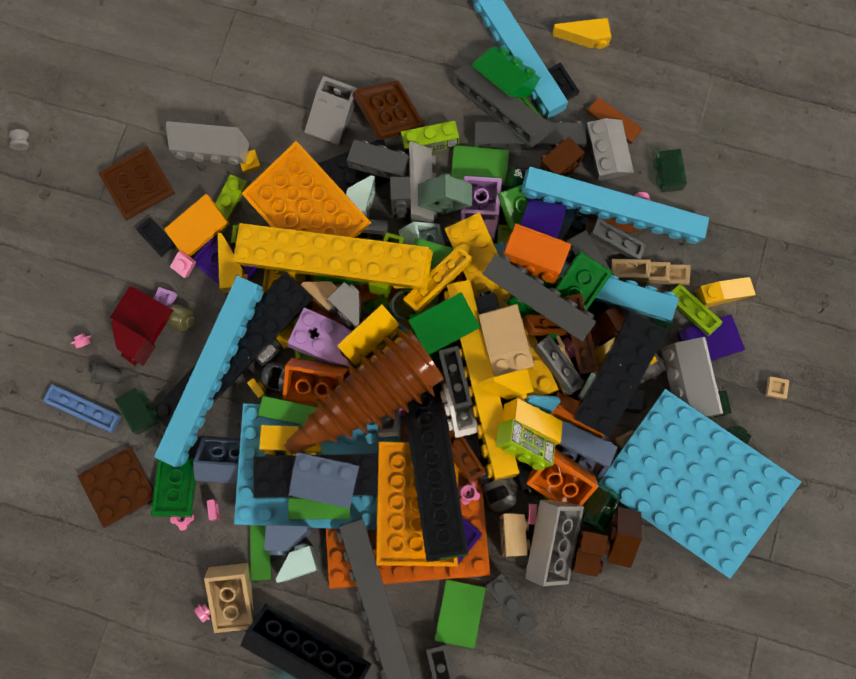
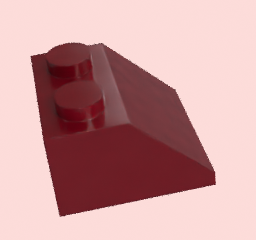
(131, 345)

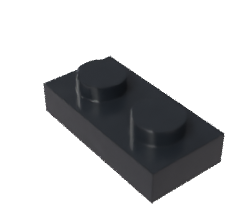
(564, 81)

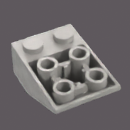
(331, 110)

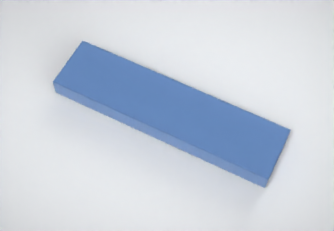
(82, 408)

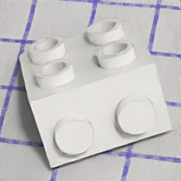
(461, 420)

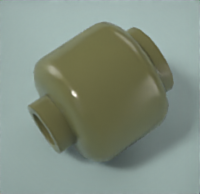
(181, 318)

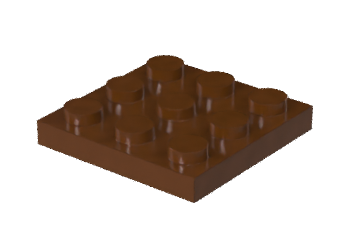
(388, 109)
(136, 183)
(117, 487)

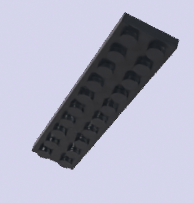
(271, 317)
(435, 478)

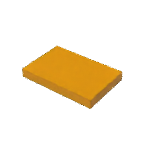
(196, 225)

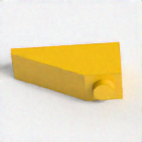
(587, 33)
(227, 268)
(725, 291)
(509, 385)

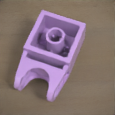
(490, 206)
(325, 346)

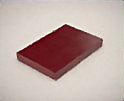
(142, 314)

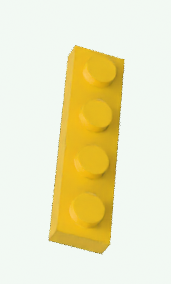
(439, 279)

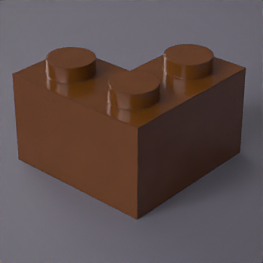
(563, 159)
(607, 326)
(624, 537)
(588, 553)

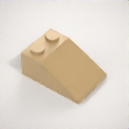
(506, 340)
(513, 535)
(230, 597)

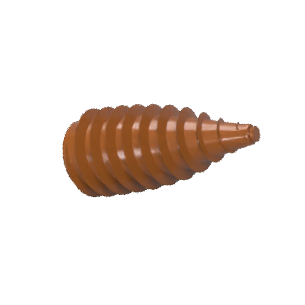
(370, 392)

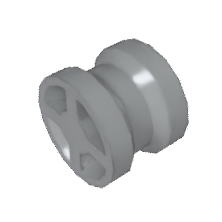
(19, 139)

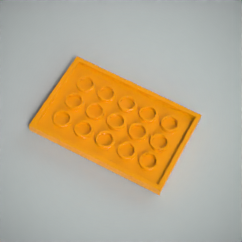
(302, 197)
(397, 516)

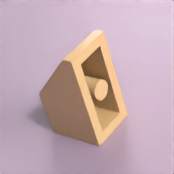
(321, 292)

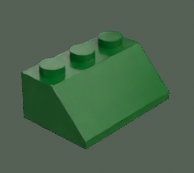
(507, 72)

